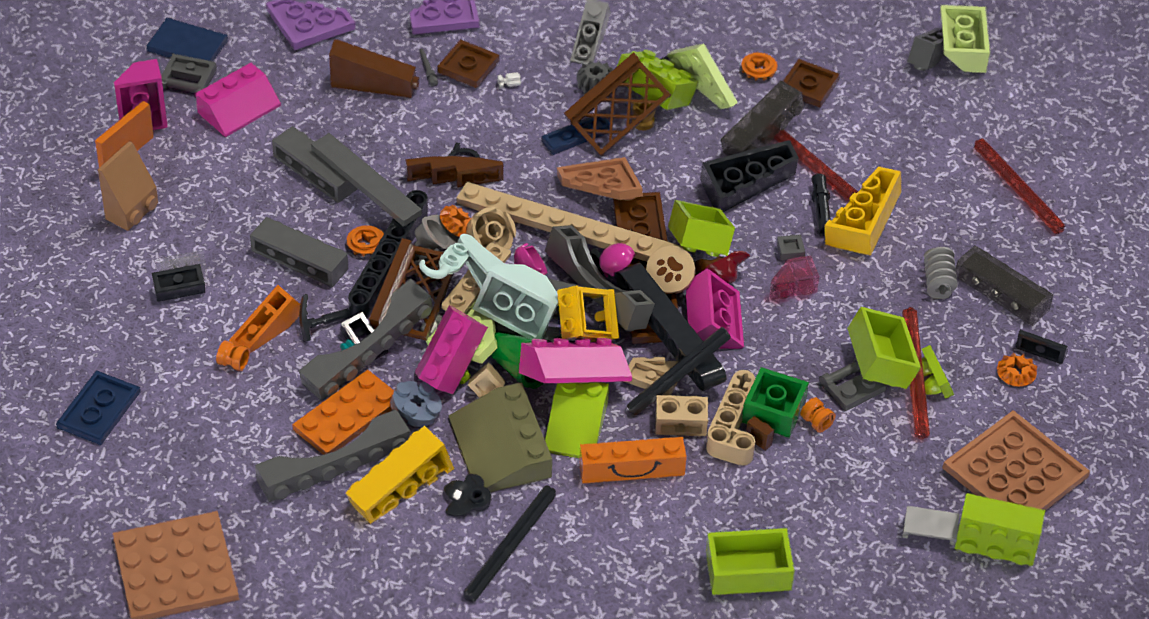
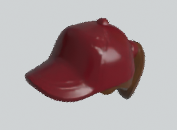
(723, 266)

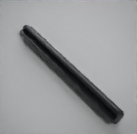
(509, 543)

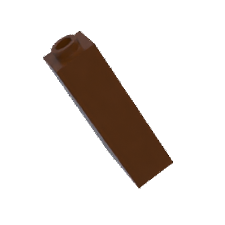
(370, 72)

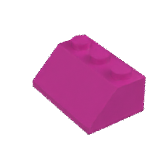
(139, 84)
(237, 100)
(714, 305)
(450, 350)

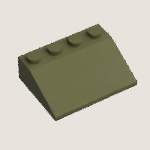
(502, 439)

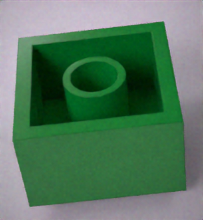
(775, 400)

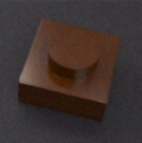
(761, 432)

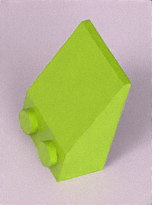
(576, 416)

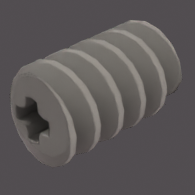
(940, 272)

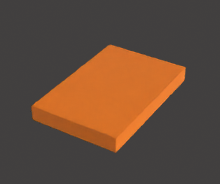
(133, 127)

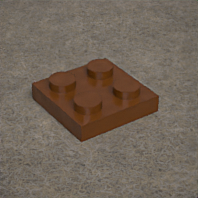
(468, 63)
(812, 81)

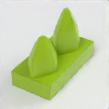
(937, 382)

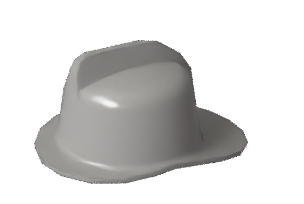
(433, 234)

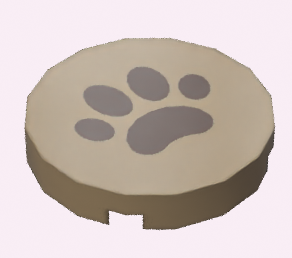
(671, 269)

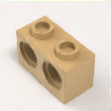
(681, 415)

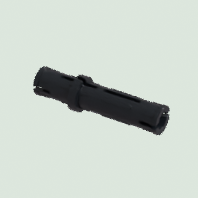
(821, 198)

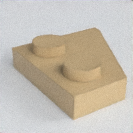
(647, 371)

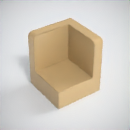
(485, 380)

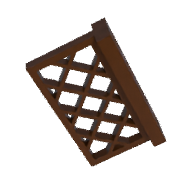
(607, 87)
(396, 278)

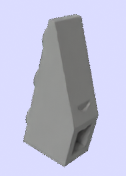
(591, 31)

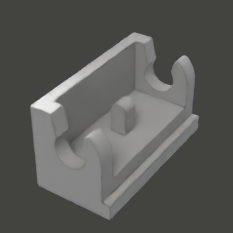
(931, 523)

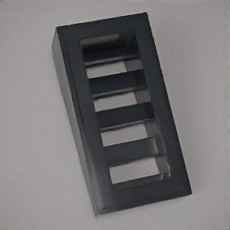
(348, 326)

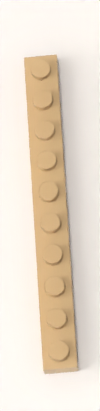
(546, 217)

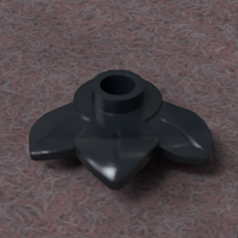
(465, 495)

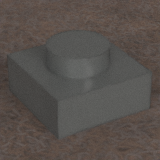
(790, 247)

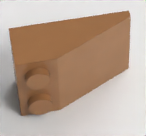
(126, 188)

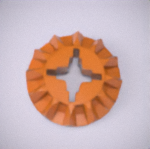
(757, 60)
(454, 219)
(369, 233)
(1011, 375)

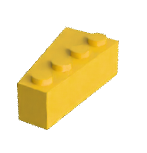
(866, 214)
(400, 475)

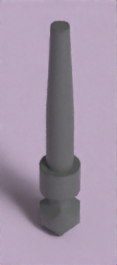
(431, 76)

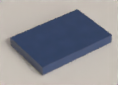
(186, 40)
(98, 407)

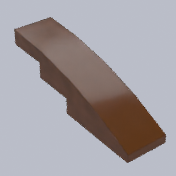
(454, 168)

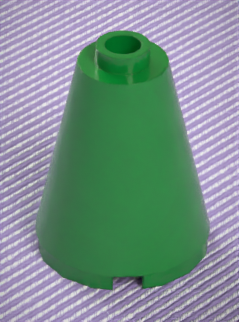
(509, 357)

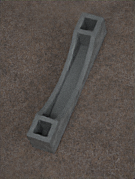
(570, 252)
(330, 371)
(288, 475)

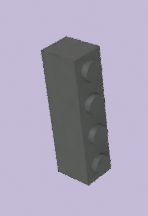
(295, 151)
(299, 251)

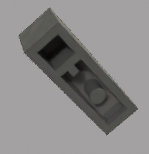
(927, 50)

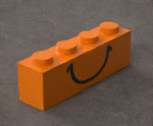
(632, 460)

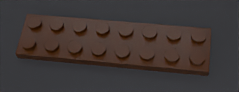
(647, 218)

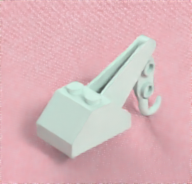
(508, 292)

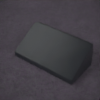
(178, 282)
(1041, 347)

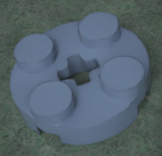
(421, 393)

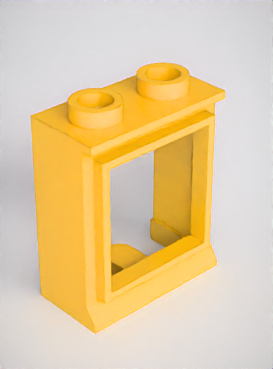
(573, 313)

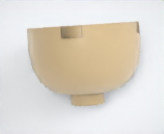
(492, 227)

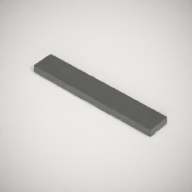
(366, 179)

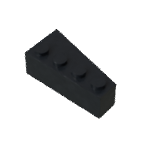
(747, 173)

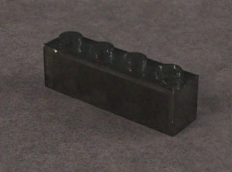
(764, 120)
(1004, 285)

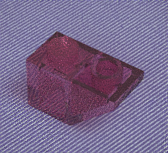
(795, 278)

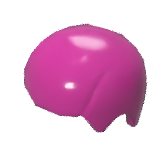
(529, 257)
(615, 258)

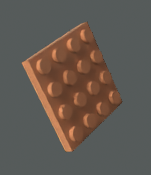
(1016, 465)
(175, 566)

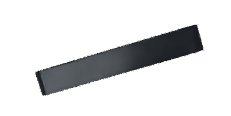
(370, 282)
(672, 326)

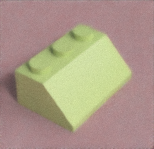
(966, 37)

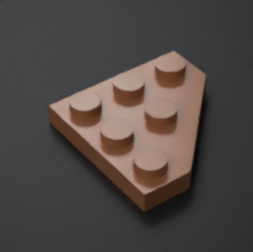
(605, 178)

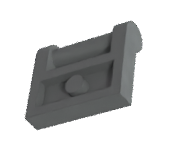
(188, 69)
(853, 391)

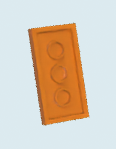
(345, 413)

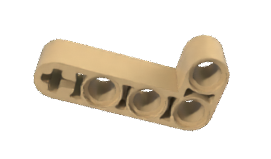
(724, 437)

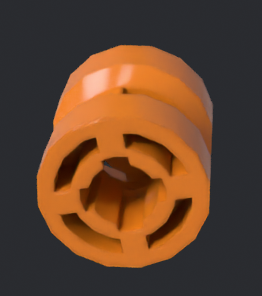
(232, 355)
(817, 414)

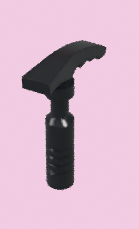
(306, 324)

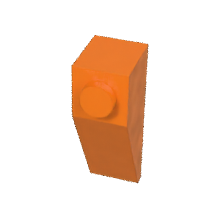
(270, 319)

